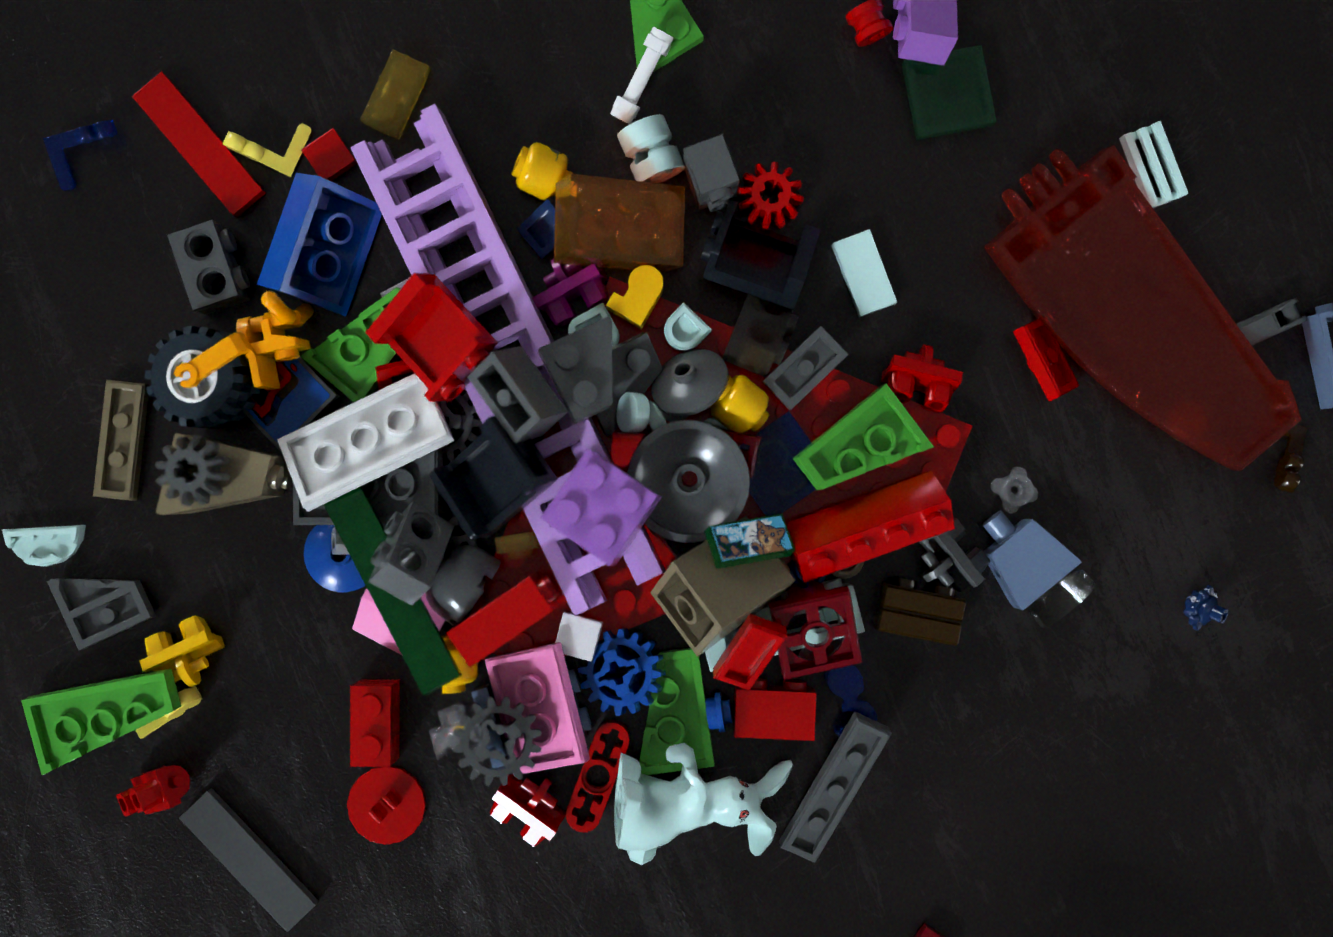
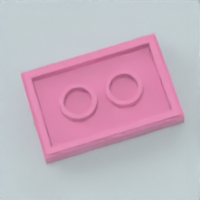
(541, 683)

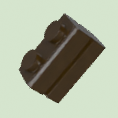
(919, 612)

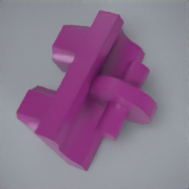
(557, 299)

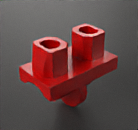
(922, 374)
(155, 790)
(530, 805)

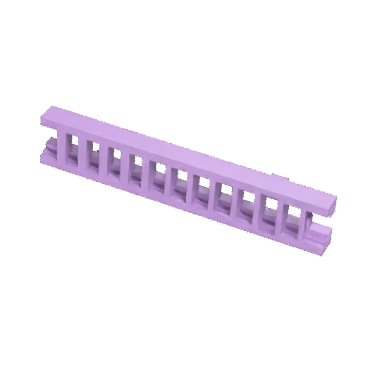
(421, 255)

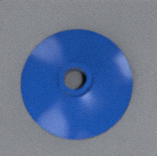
(323, 566)

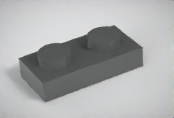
(805, 368)

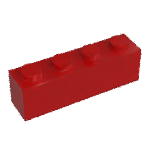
(870, 526)

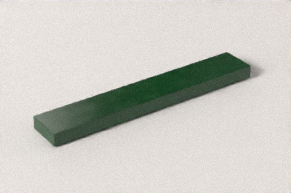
(409, 625)

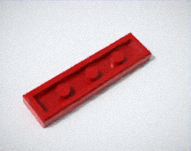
(199, 144)

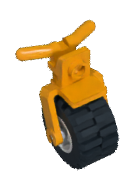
(210, 375)

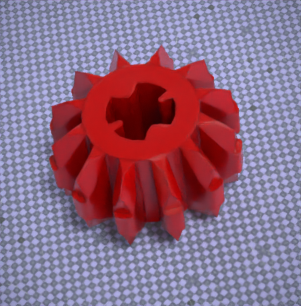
(755, 189)

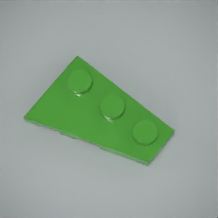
(351, 356)
(862, 440)
(677, 714)

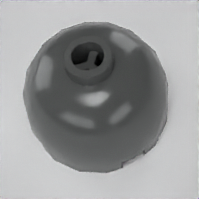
(461, 581)

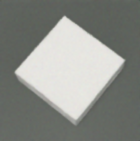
(579, 636)

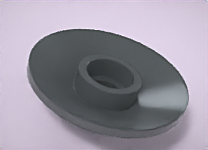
(690, 382)

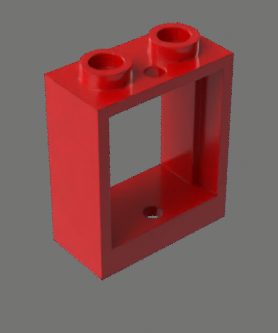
(504, 618)

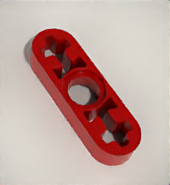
(597, 806)

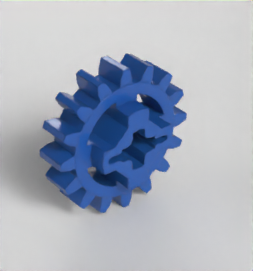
(627, 685)

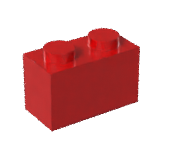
(775, 711)
(374, 722)

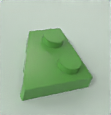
(669, 17)

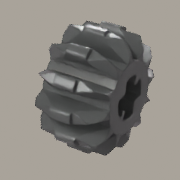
(177, 466)

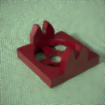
(820, 656)

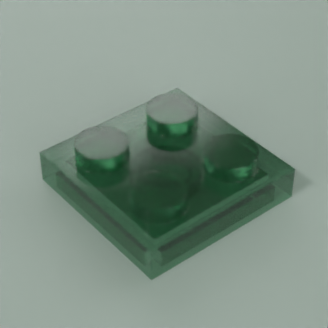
(951, 95)

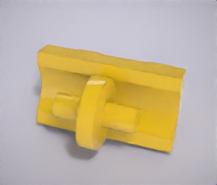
(185, 657)

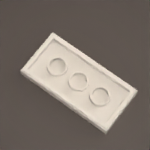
(363, 441)

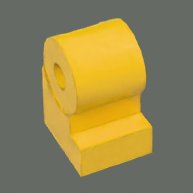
(641, 297)

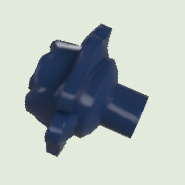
(1203, 607)

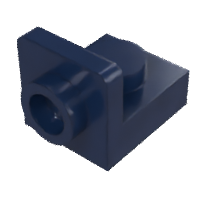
(540, 228)

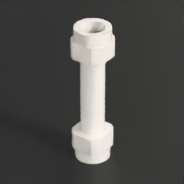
(657, 44)

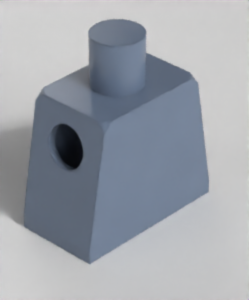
(1025, 559)

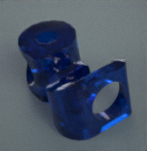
(848, 684)

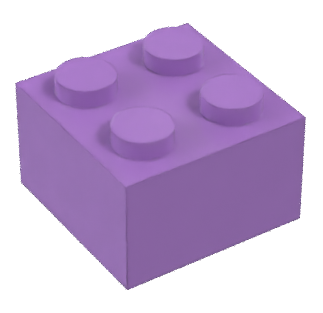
(601, 507)

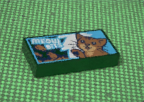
(749, 541)

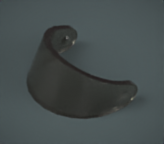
(1062, 598)

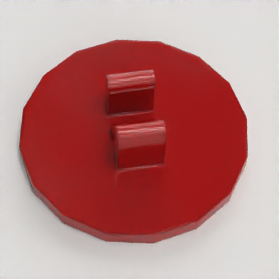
(386, 805)

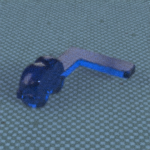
(81, 135)

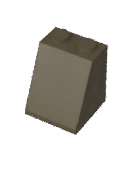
(253, 478)
(714, 602)

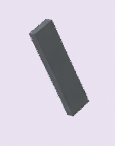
(835, 787)
(249, 859)

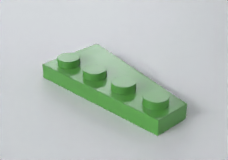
(88, 716)

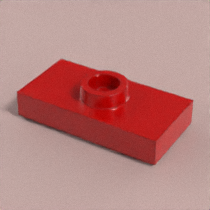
(1046, 359)

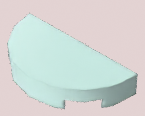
(45, 544)

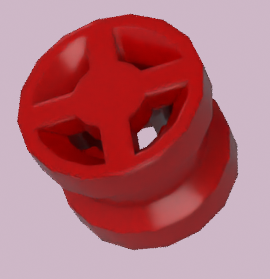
(869, 22)

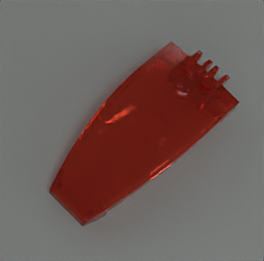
(1138, 310)

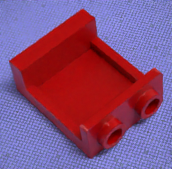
(433, 335)

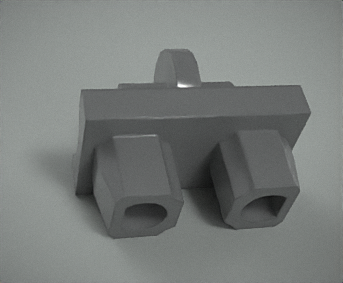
(950, 563)

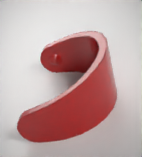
(624, 447)

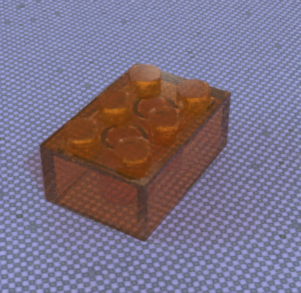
(618, 223)

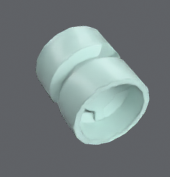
(650, 148)

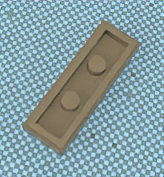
(121, 440)

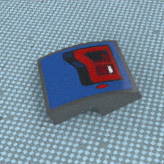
(297, 403)

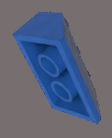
(320, 243)

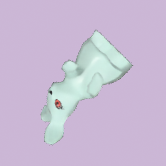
(657, 810)

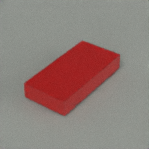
(749, 652)

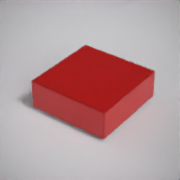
(329, 155)

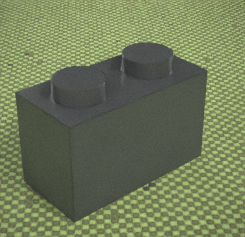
(517, 394)

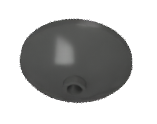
(721, 474)

